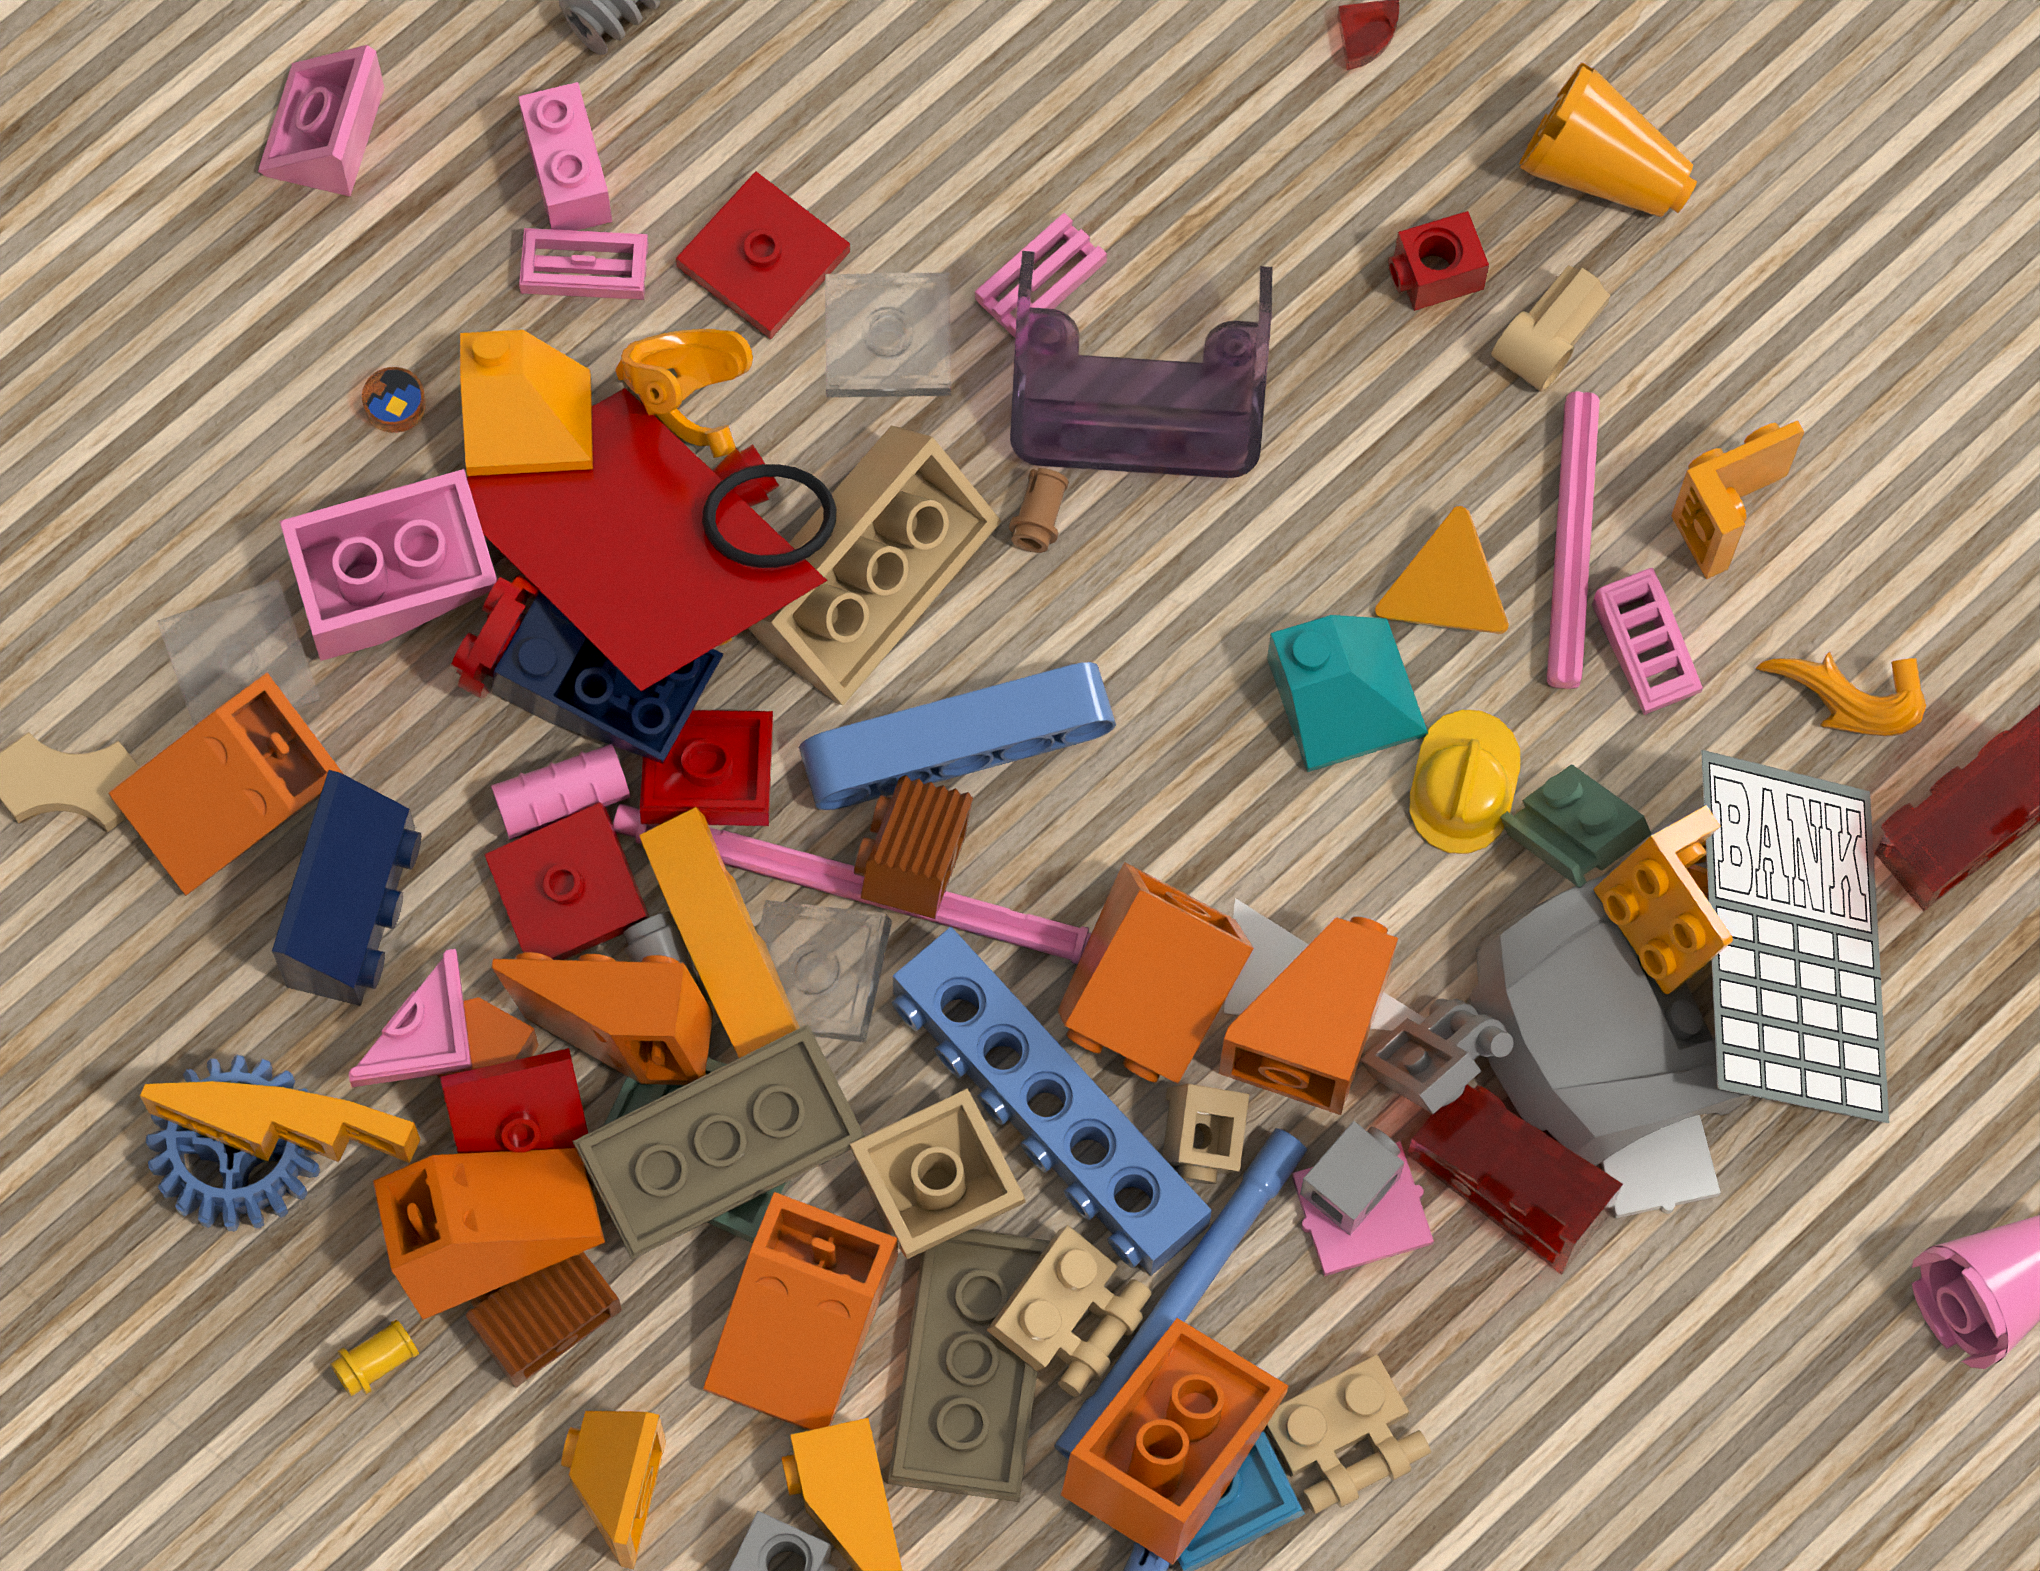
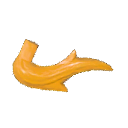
(1855, 709)

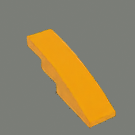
(719, 932)
(259, 1115)

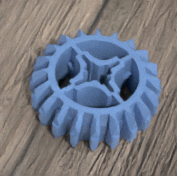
(235, 1196)

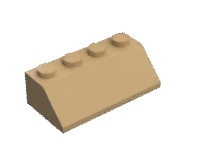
(896, 543)

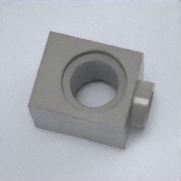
(1353, 1176)
(770, 1537)

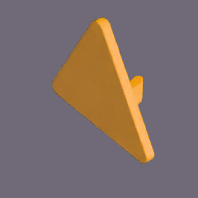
(1448, 583)

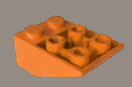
(225, 784)
(627, 1014)
(483, 1221)
(801, 1313)

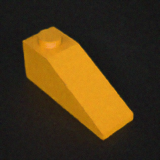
(845, 1492)

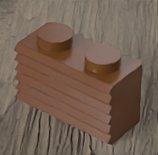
(914, 846)
(542, 1315)

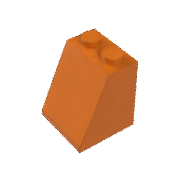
(1152, 976)
(1314, 1017)

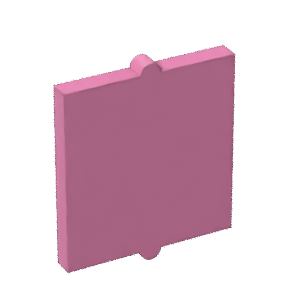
(1388, 1230)

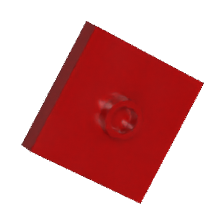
(763, 255)
(714, 765)
(567, 885)
(516, 1105)

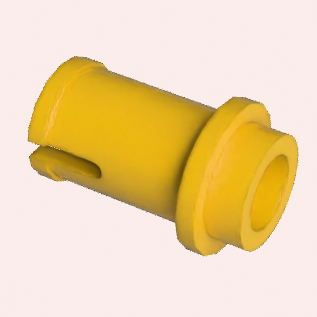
(373, 1358)

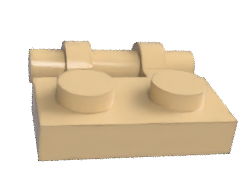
(1052, 1301)
(1337, 1416)

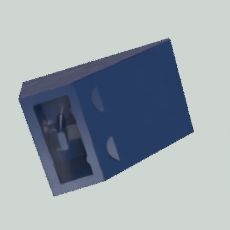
(574, 685)

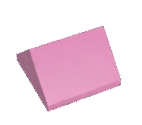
(325, 120)

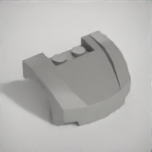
(1592, 1033)

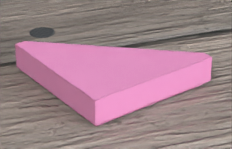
(424, 1035)

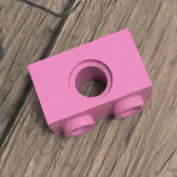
(565, 158)

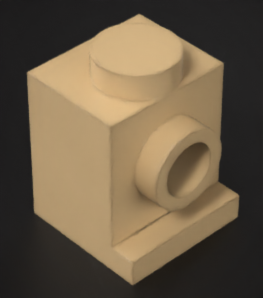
(1222, 1120)

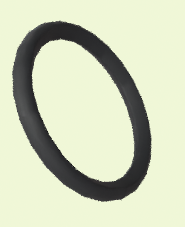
(769, 561)

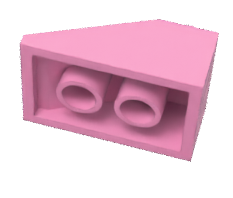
(388, 562)

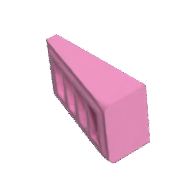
(1646, 587)

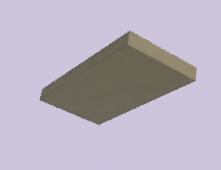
(719, 1142)
(962, 1389)

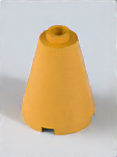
(1607, 149)

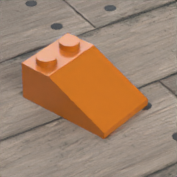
(1172, 1440)

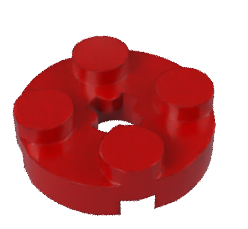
(481, 654)

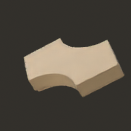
(47, 780)

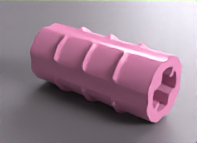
(560, 790)

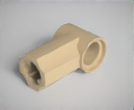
(1544, 339)

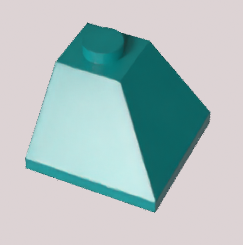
(1343, 688)

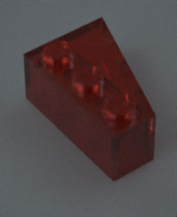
(1967, 817)
(1516, 1175)

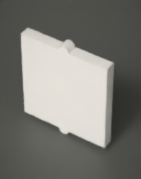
(1663, 1170)

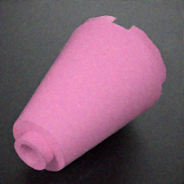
(1982, 1290)

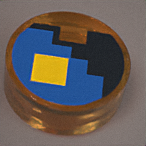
(394, 399)

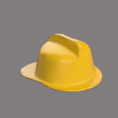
(1464, 781)

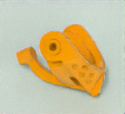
(699, 360)

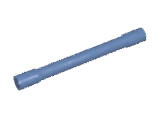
(1259, 1185)

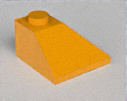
(523, 405)
(615, 1474)

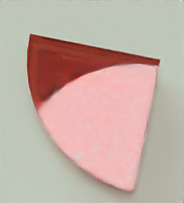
(1367, 30)

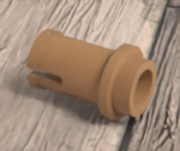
(1035, 524)

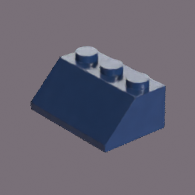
(345, 891)

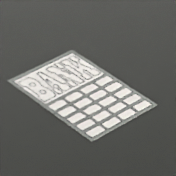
(1803, 968)

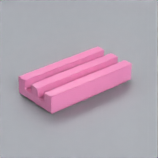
(1076, 243)
(578, 284)

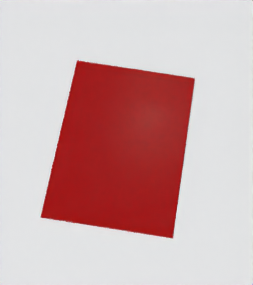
(629, 546)

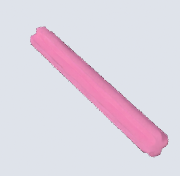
(1573, 540)

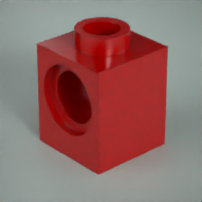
(1449, 238)

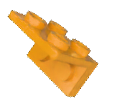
(1710, 501)
(1663, 906)

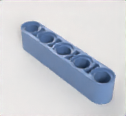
(957, 735)

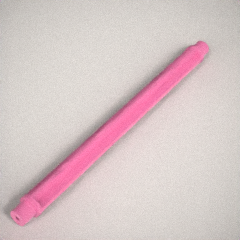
(840, 880)

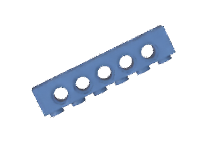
(953, 971)

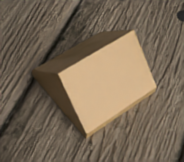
(936, 1174)

